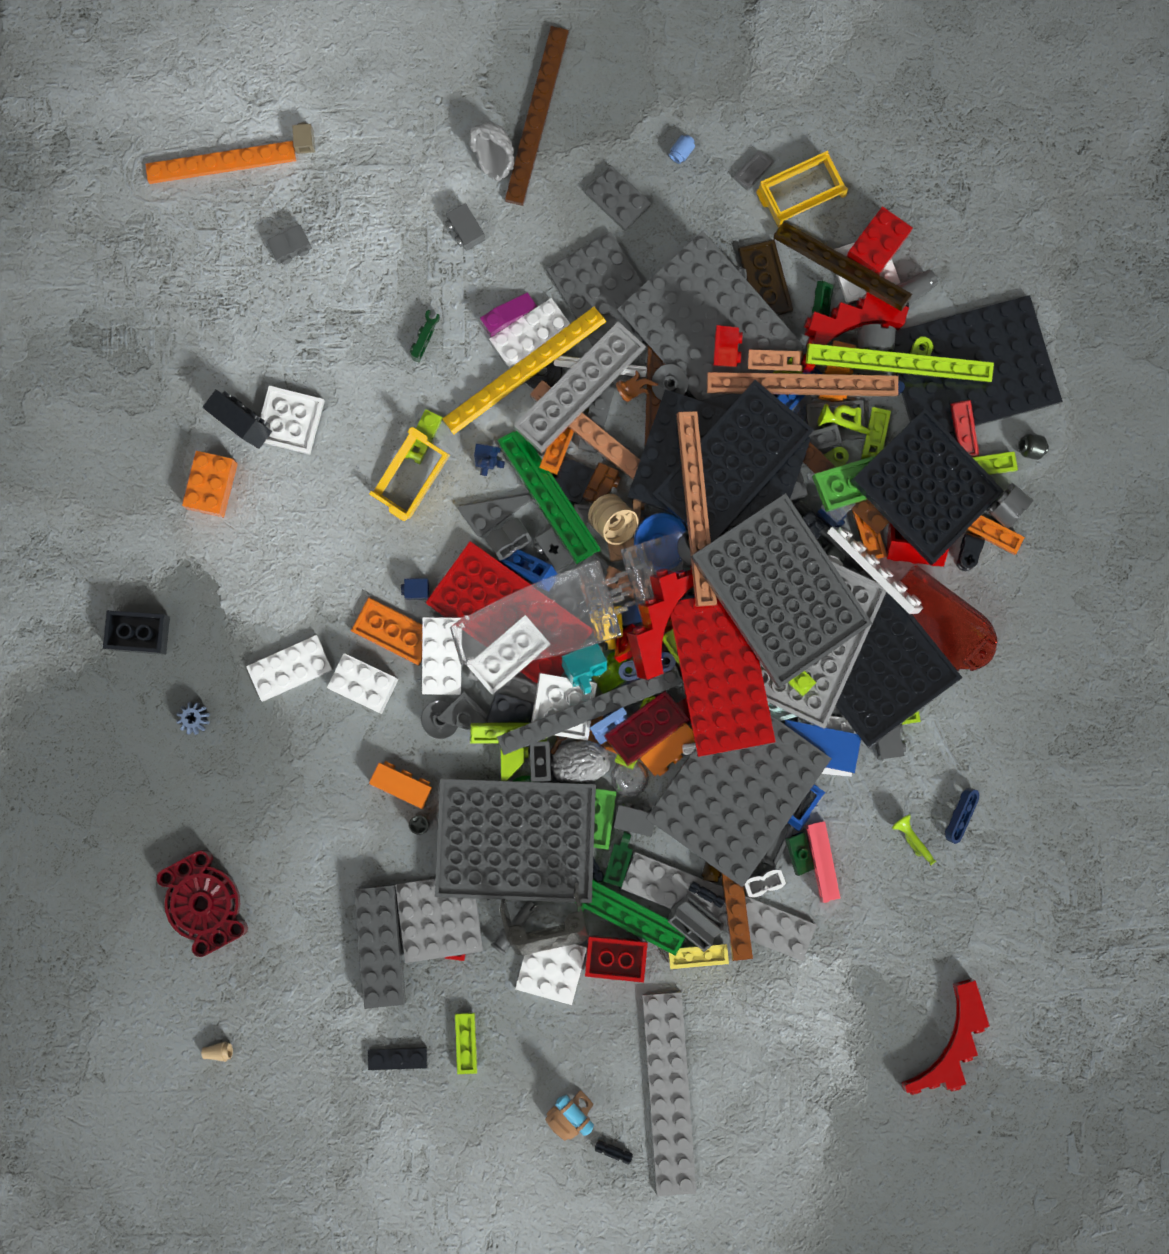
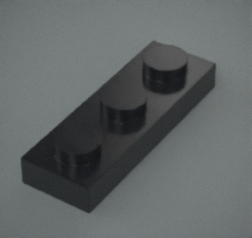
(397, 1058)

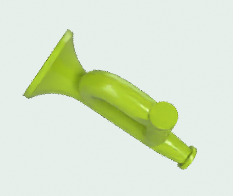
(827, 416)
(912, 839)

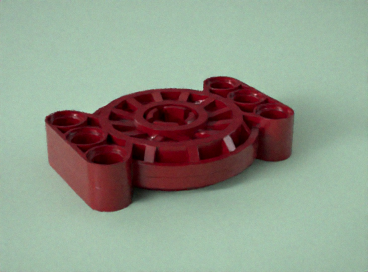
(220, 900)

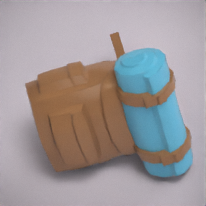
(568, 1118)

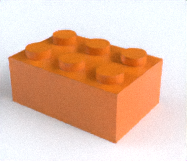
(210, 484)

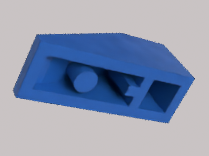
(528, 566)

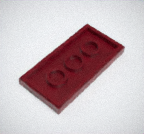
(646, 728)

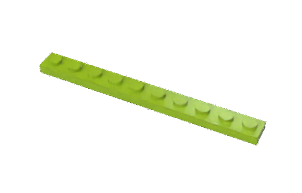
(899, 362)

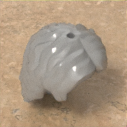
(492, 149)
(580, 762)

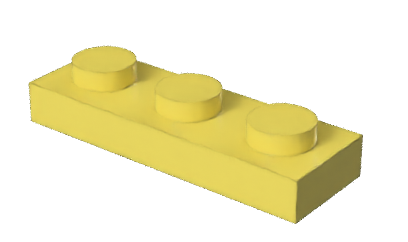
(696, 957)

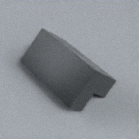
(695, 922)

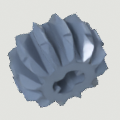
(195, 711)

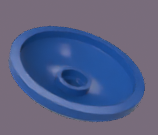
(657, 526)

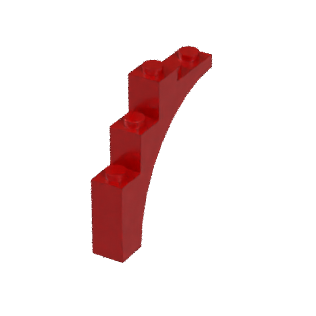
(845, 317)
(655, 611)
(960, 1047)

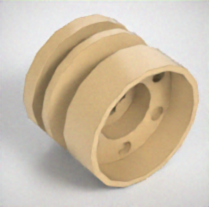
(613, 519)

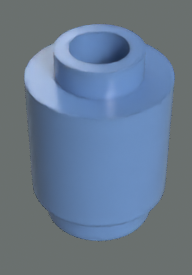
(682, 149)

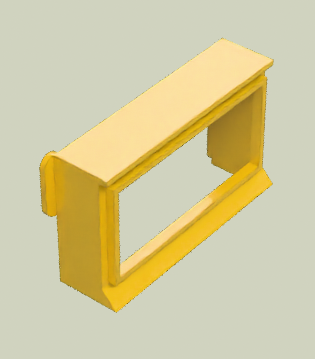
(768, 200)
(395, 509)

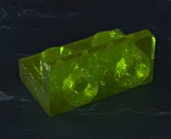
(611, 677)

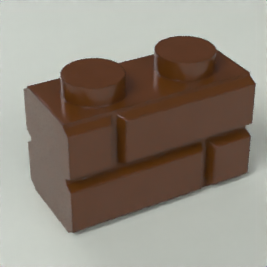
(601, 482)

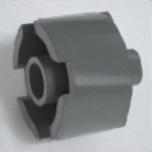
(876, 338)
(1010, 505)

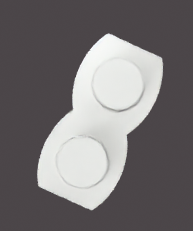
(769, 880)

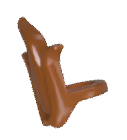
(632, 387)

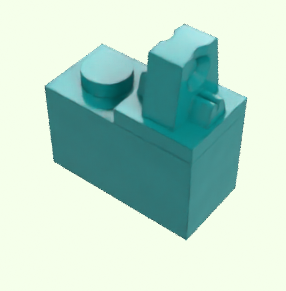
(583, 665)

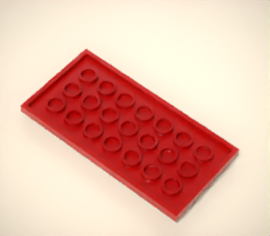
(477, 582)
(720, 680)

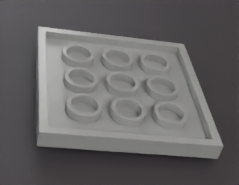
(436, 925)

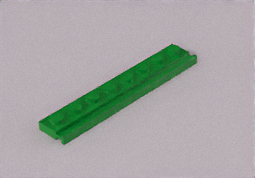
(549, 497)
(634, 918)

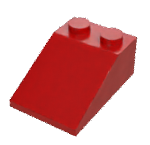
(726, 346)

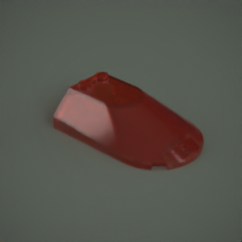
(951, 622)

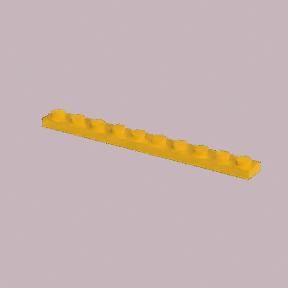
(524, 370)

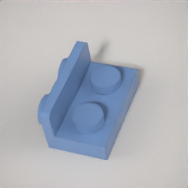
(608, 724)

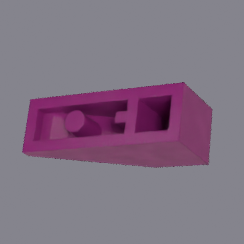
(506, 314)

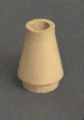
(219, 1052)

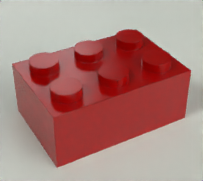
(880, 241)
(616, 958)

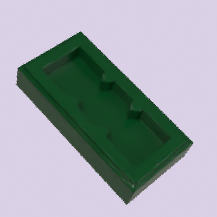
(799, 853)

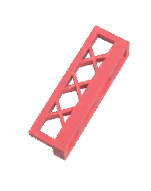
(822, 861)

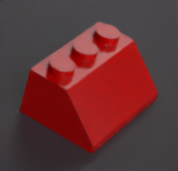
(901, 550)

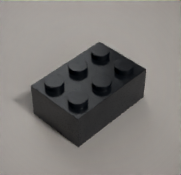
(238, 418)
(136, 632)

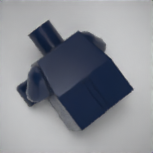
(486, 458)

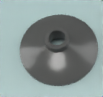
(665, 375)
(429, 724)

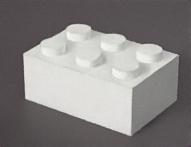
(362, 683)

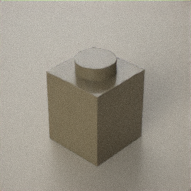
(303, 138)

